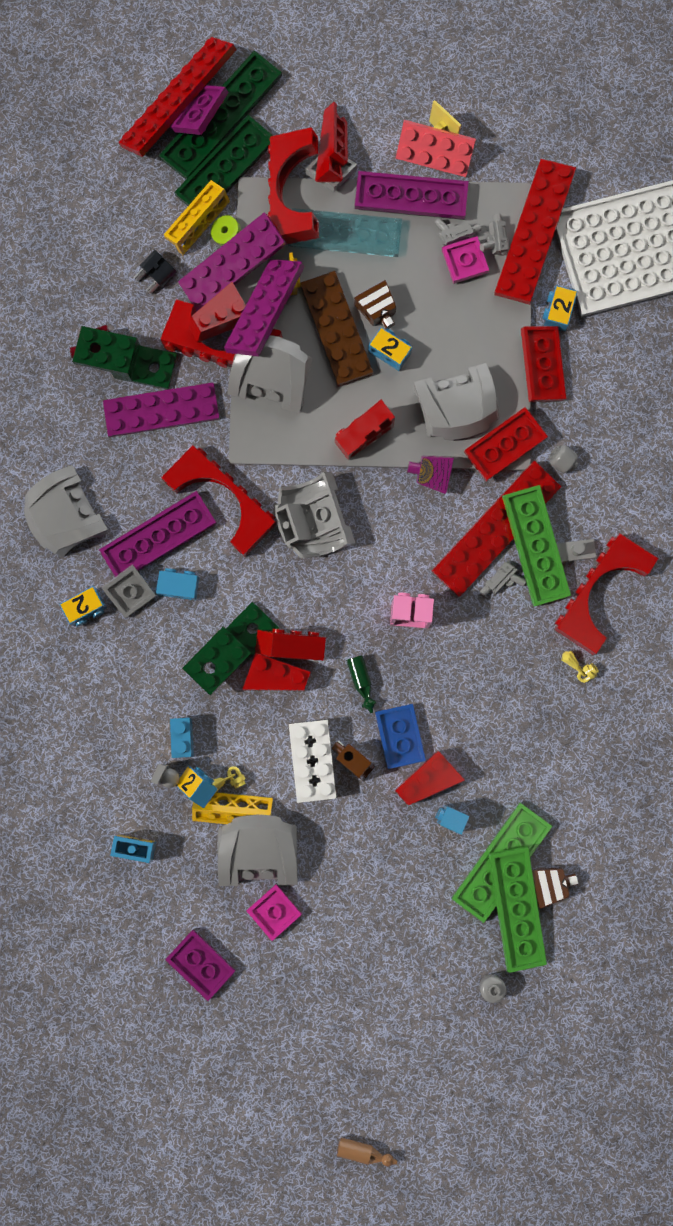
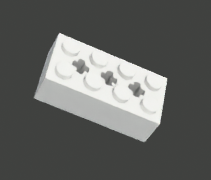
(301, 753)

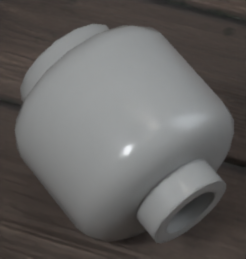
(563, 459)
(492, 988)

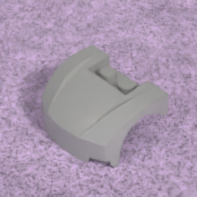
(275, 375)
(459, 404)
(61, 513)
(312, 518)
(257, 849)

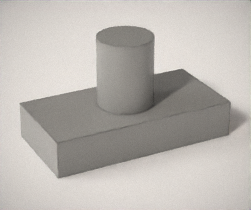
(577, 550)

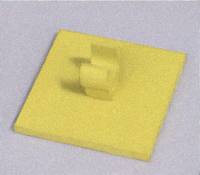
(443, 120)

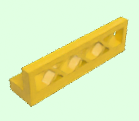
(196, 215)
(225, 814)

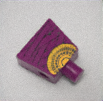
(432, 471)

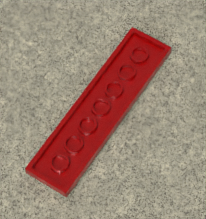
(177, 96)
(535, 231)
(488, 535)

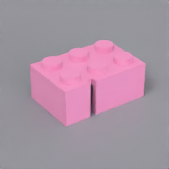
(411, 611)

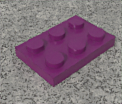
(200, 111)
(200, 965)

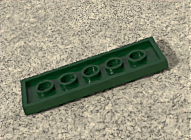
(228, 160)

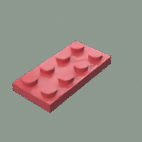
(435, 148)

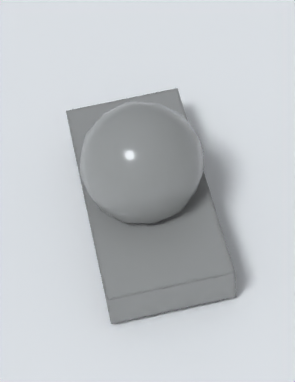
(166, 776)

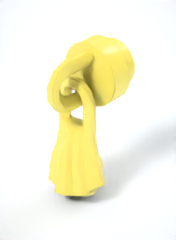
(591, 670)
(237, 782)

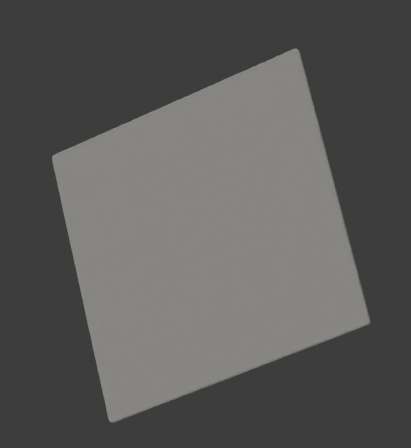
(442, 321)

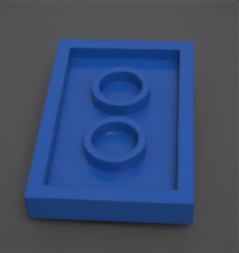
(400, 736)

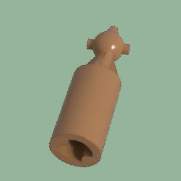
(362, 1153)

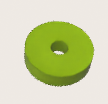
(220, 225)

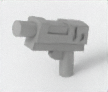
(452, 234)
(497, 239)
(503, 575)

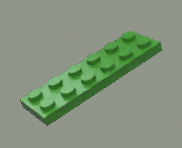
(536, 545)
(519, 830)
(517, 909)

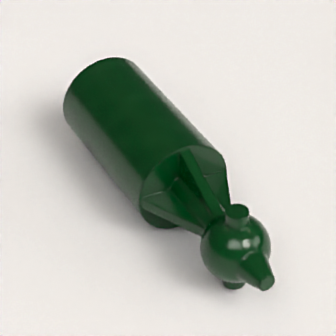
(361, 680)

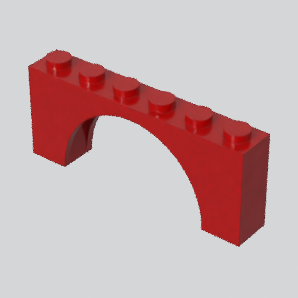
(285, 154)
(179, 337)
(196, 468)
(576, 622)

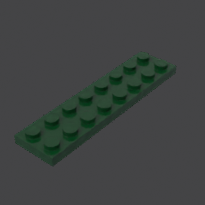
(245, 90)

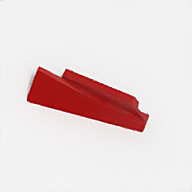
(332, 147)

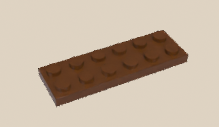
(336, 328)

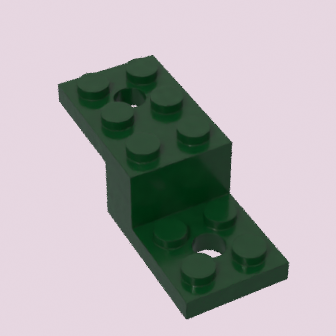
(124, 358)
(228, 649)

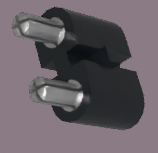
(157, 269)

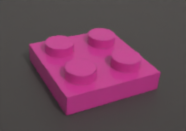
(465, 260)
(274, 912)

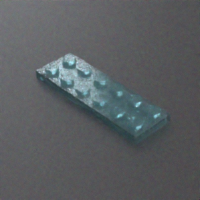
(354, 233)

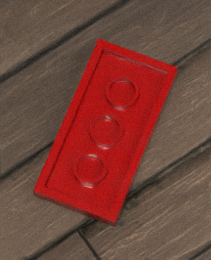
(543, 363)
(505, 444)

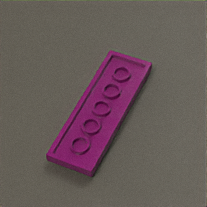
(411, 195)
(232, 261)
(264, 307)
(161, 409)
(159, 535)

